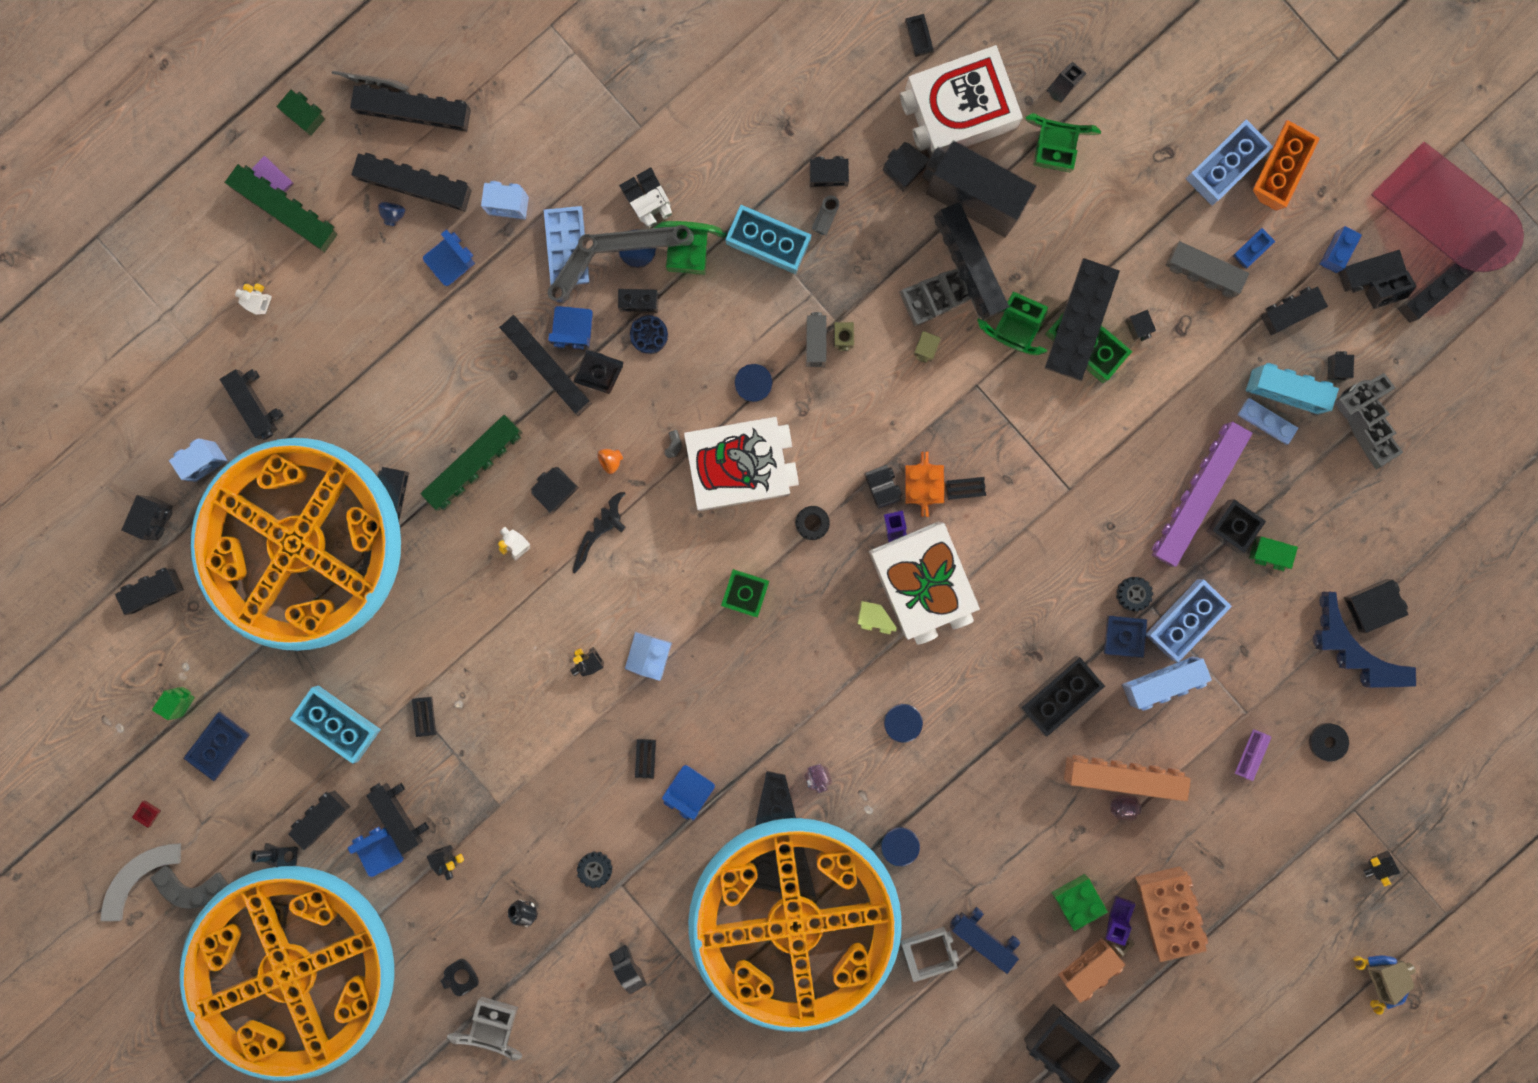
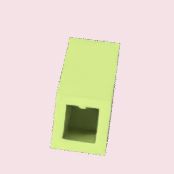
(875, 616)

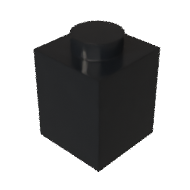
(1141, 325)
(1340, 366)

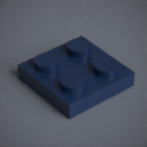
(1125, 636)

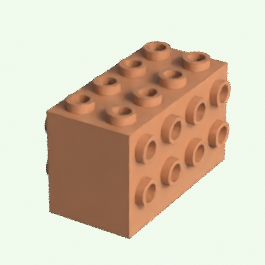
(1171, 913)

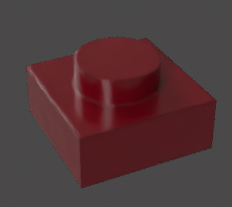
(146, 814)

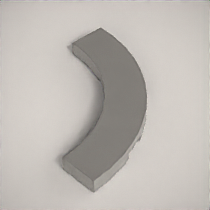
(131, 873)

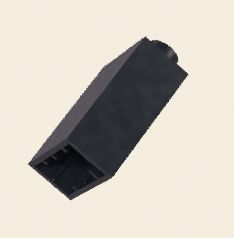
(981, 186)

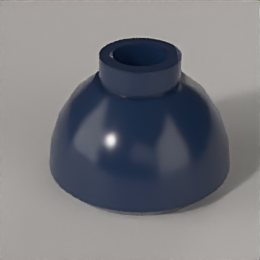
(391, 212)

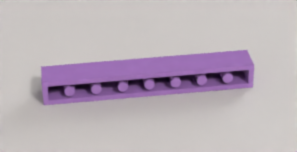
(1201, 493)

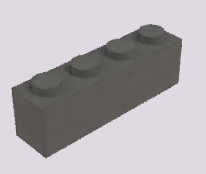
(1207, 269)

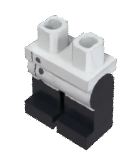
(649, 204)

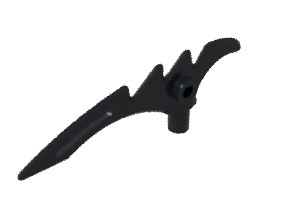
(608, 521)

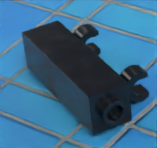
(249, 405)
(394, 817)

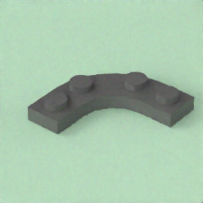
(184, 896)

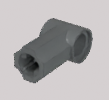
(825, 217)

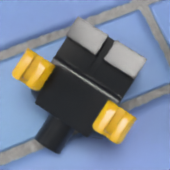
(587, 663)
(443, 861)
(1382, 867)

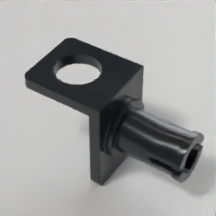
(274, 855)

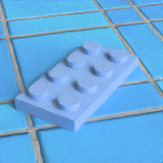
(563, 232)

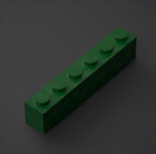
(281, 208)
(472, 463)

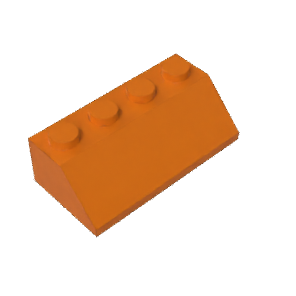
(1285, 166)

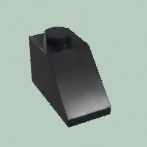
(1066, 82)

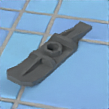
(359, 78)

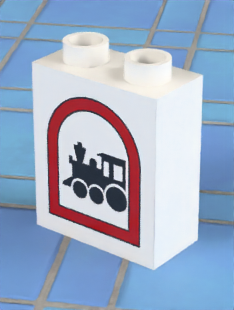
(961, 101)

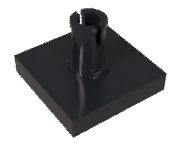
(598, 371)

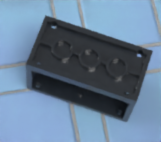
(1100, 1074)

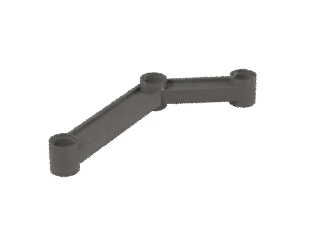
(613, 243)

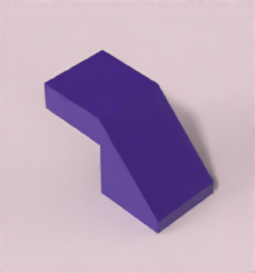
(895, 525)
(1118, 922)

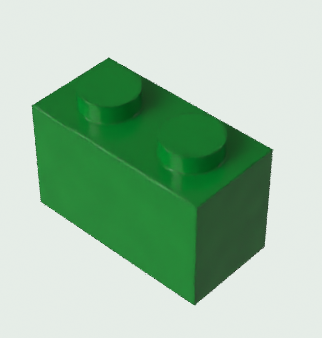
(1273, 552)
(173, 703)

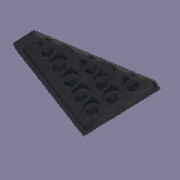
(776, 805)

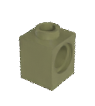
(843, 327)
(926, 347)

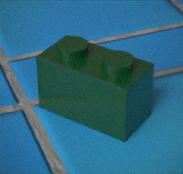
(300, 112)

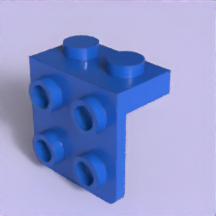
(449, 259)
(571, 327)
(688, 792)
(376, 851)

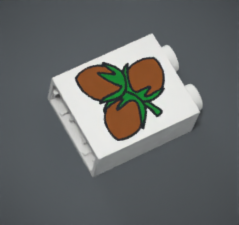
(925, 582)

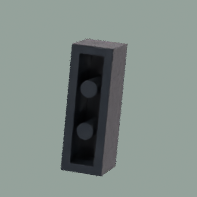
(1358, 275)
(1293, 309)
(148, 591)
(318, 819)

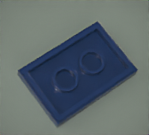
(216, 746)

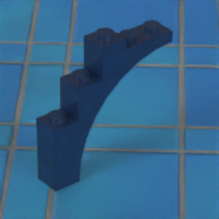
(1351, 655)

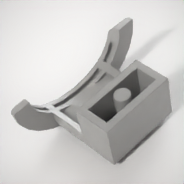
(490, 1028)

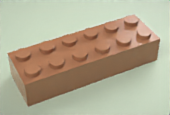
(1127, 779)

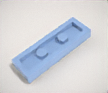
(1267, 421)

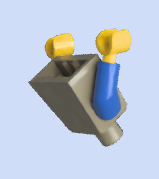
(1390, 979)

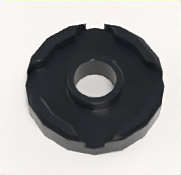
(1340, 742)

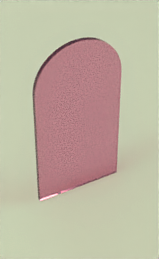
(1452, 211)

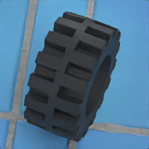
(803, 531)

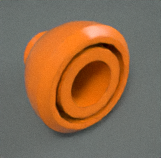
(609, 460)

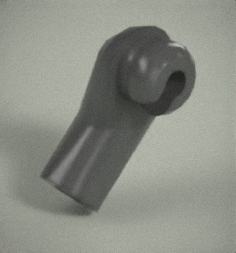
(675, 446)

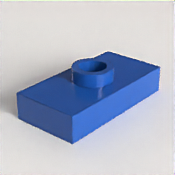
(1254, 248)

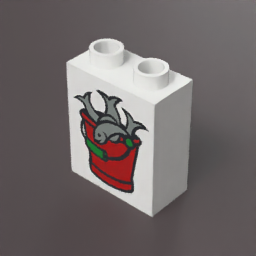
(740, 463)

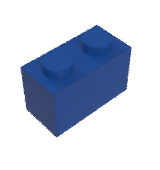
(1340, 249)

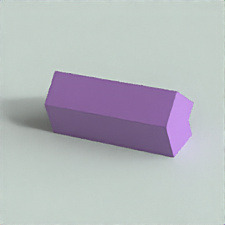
(1253, 755)

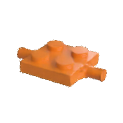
(924, 484)

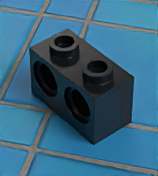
(1390, 289)
(638, 300)

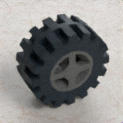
(1140, 596)
(592, 876)

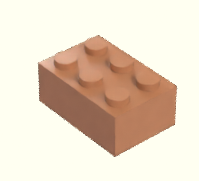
(1091, 970)

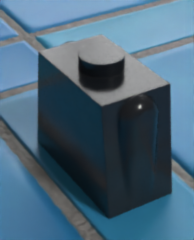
(904, 165)
(553, 489)

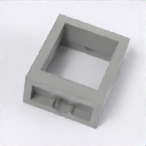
(934, 969)

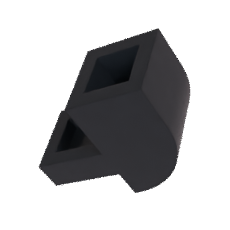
(626, 970)

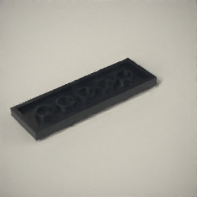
(1082, 319)

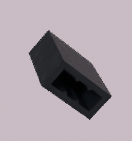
(1376, 605)

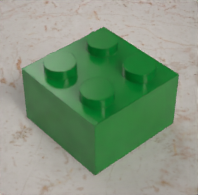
(745, 593)
(1079, 902)

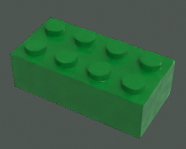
(1106, 355)

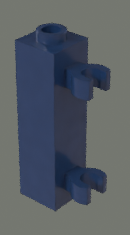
(984, 942)

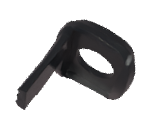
(449, 980)

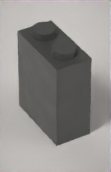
(816, 340)

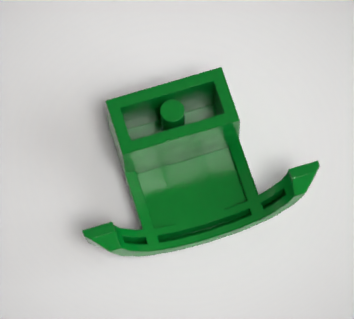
(1058, 142)
(692, 257)
(1019, 324)

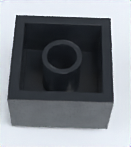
(147, 518)
(1236, 526)

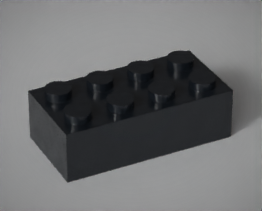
(1061, 696)

